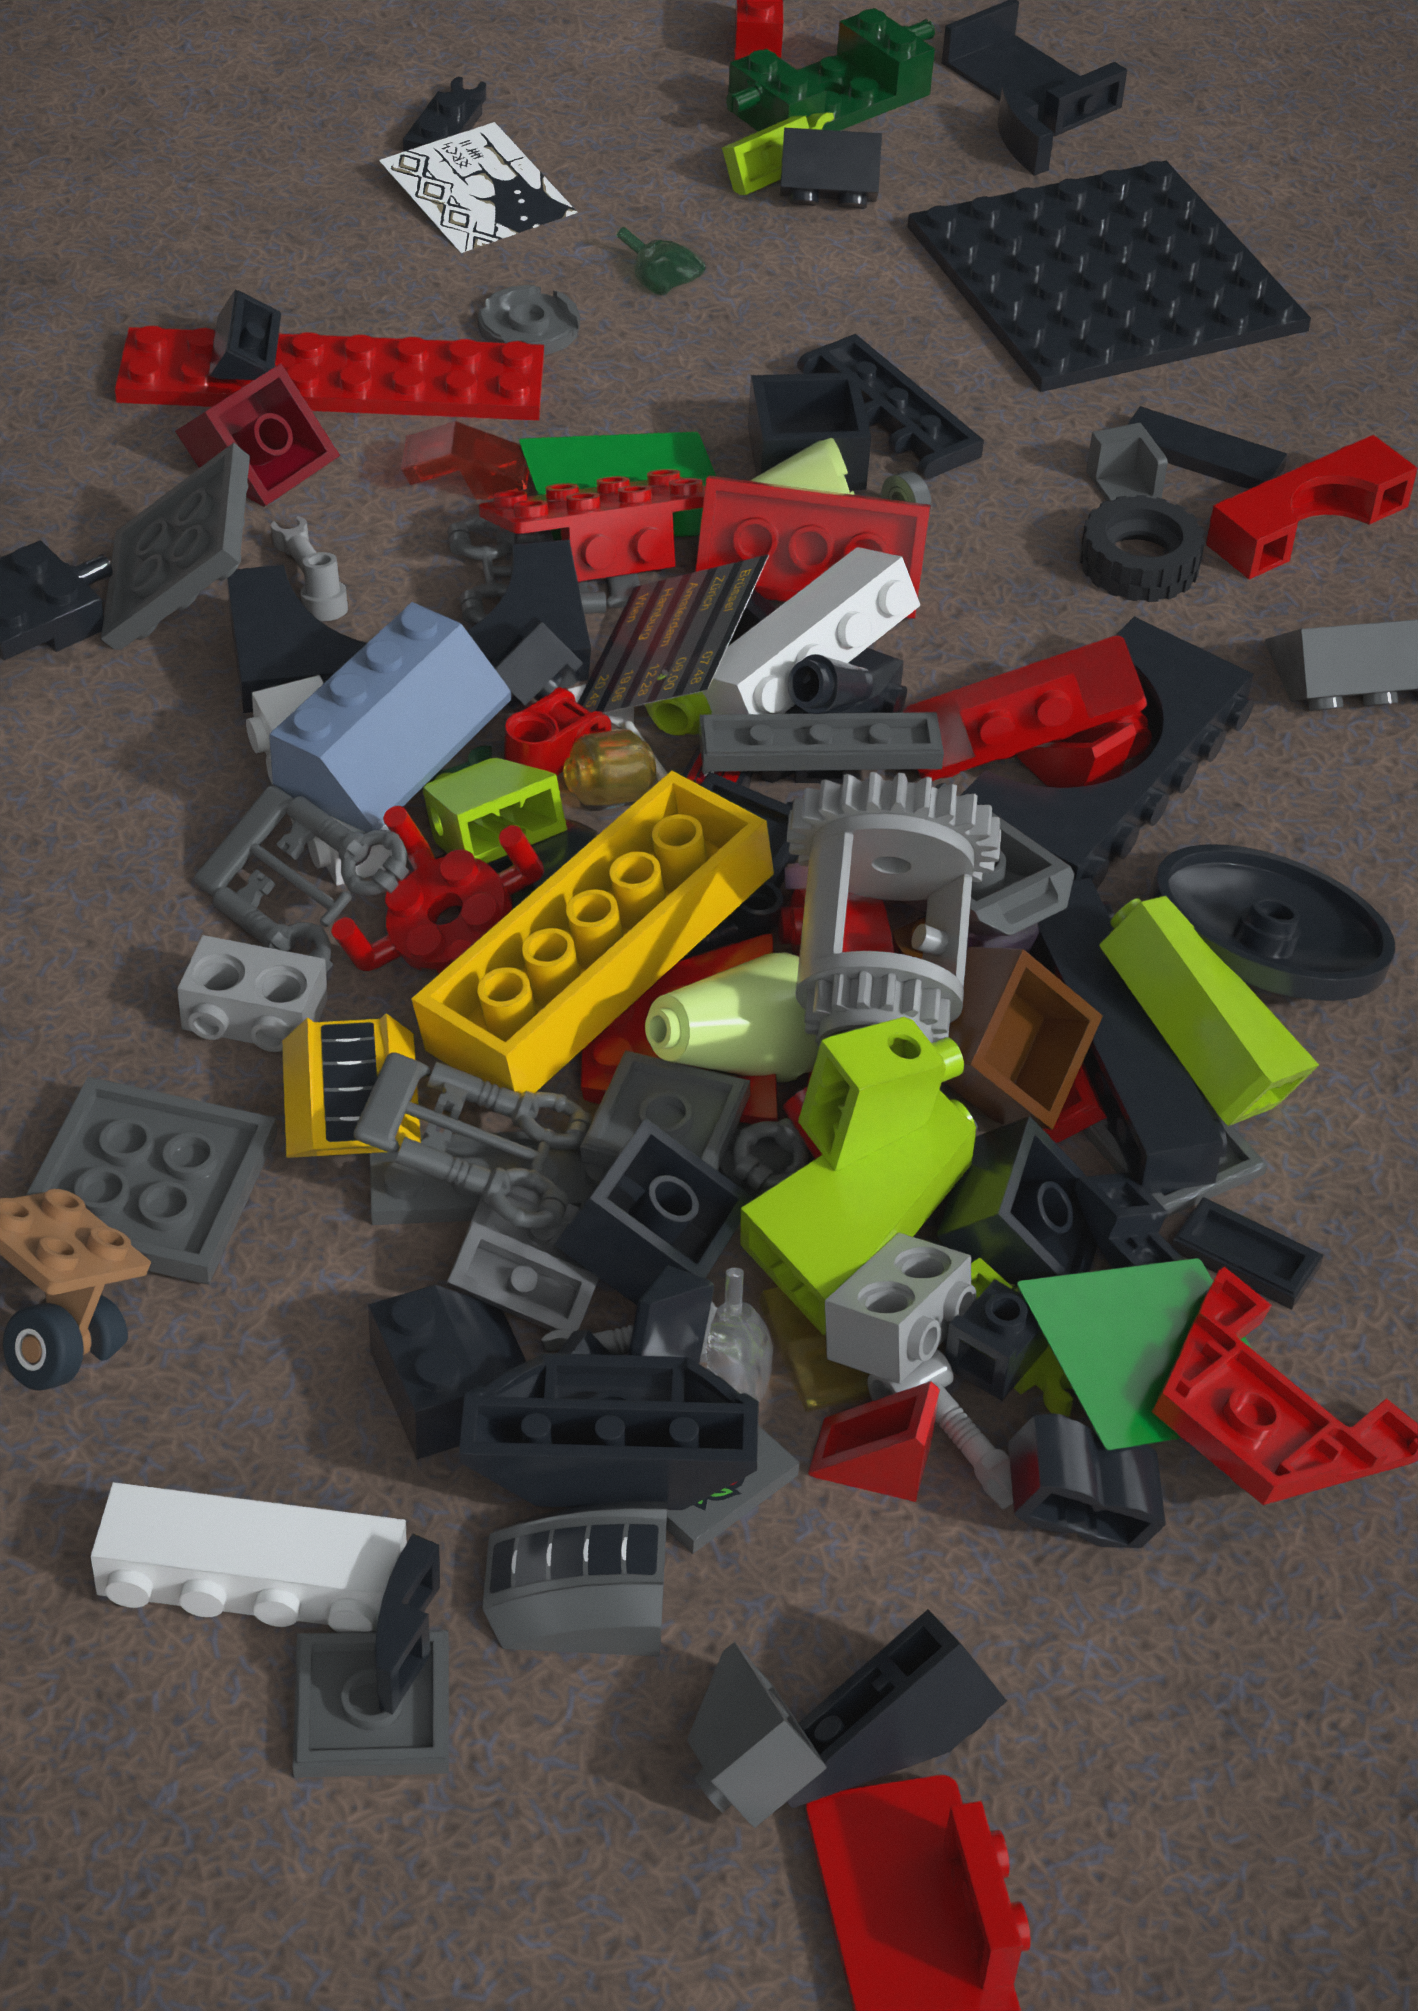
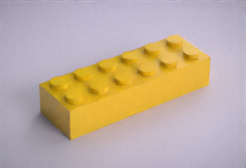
(594, 936)

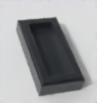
(1251, 1251)

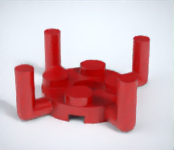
(431, 889)

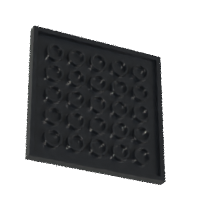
(1106, 274)

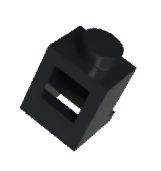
(532, 663)
(1001, 1328)

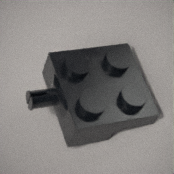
(48, 600)

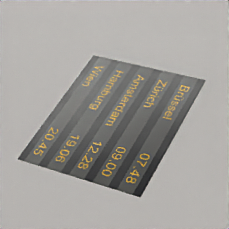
(673, 625)

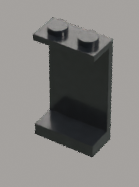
(991, 55)

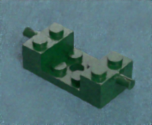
(874, 72)

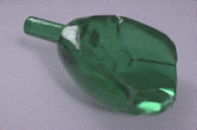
(662, 263)

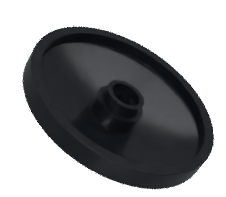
(1278, 921)

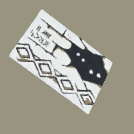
(478, 187)

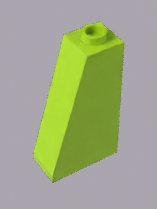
(1205, 1011)
(829, 1222)

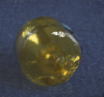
(609, 769)

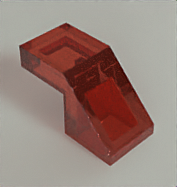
(484, 460)

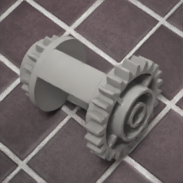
(887, 845)

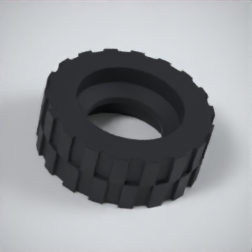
(1136, 575)

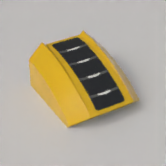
(329, 1080)

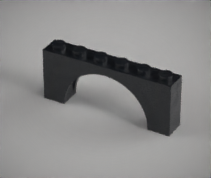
(285, 643)
(1188, 709)

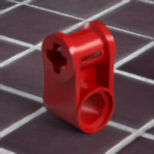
(547, 730)

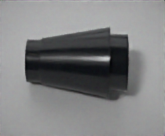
(827, 684)

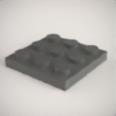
(176, 548)
(160, 1170)

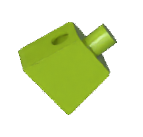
(481, 800)
(874, 1088)

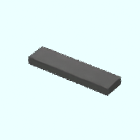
(820, 741)

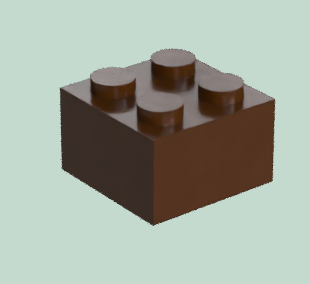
(1019, 1036)

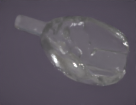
(740, 1342)

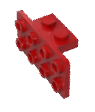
(610, 527)
(1034, 705)
(918, 1897)

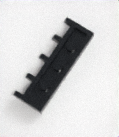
(900, 406)

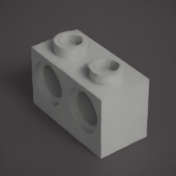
(250, 992)
(898, 1307)

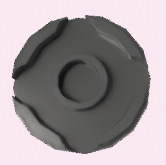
(507, 319)

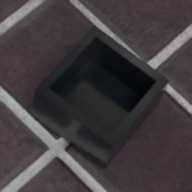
(800, 410)

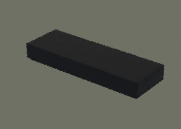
(1211, 451)

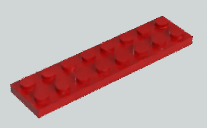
(346, 373)

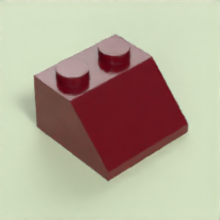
(269, 425)

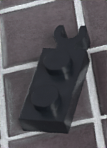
(447, 115)

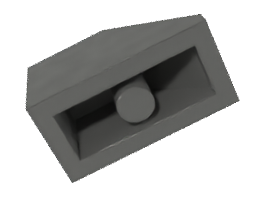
(749, 1742)

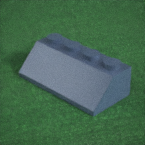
(387, 719)

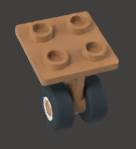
(71, 1260)

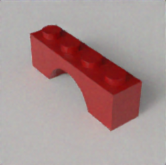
(1356, 482)

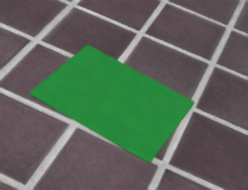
(589, 458)
(1120, 1339)

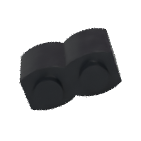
(1076, 1485)

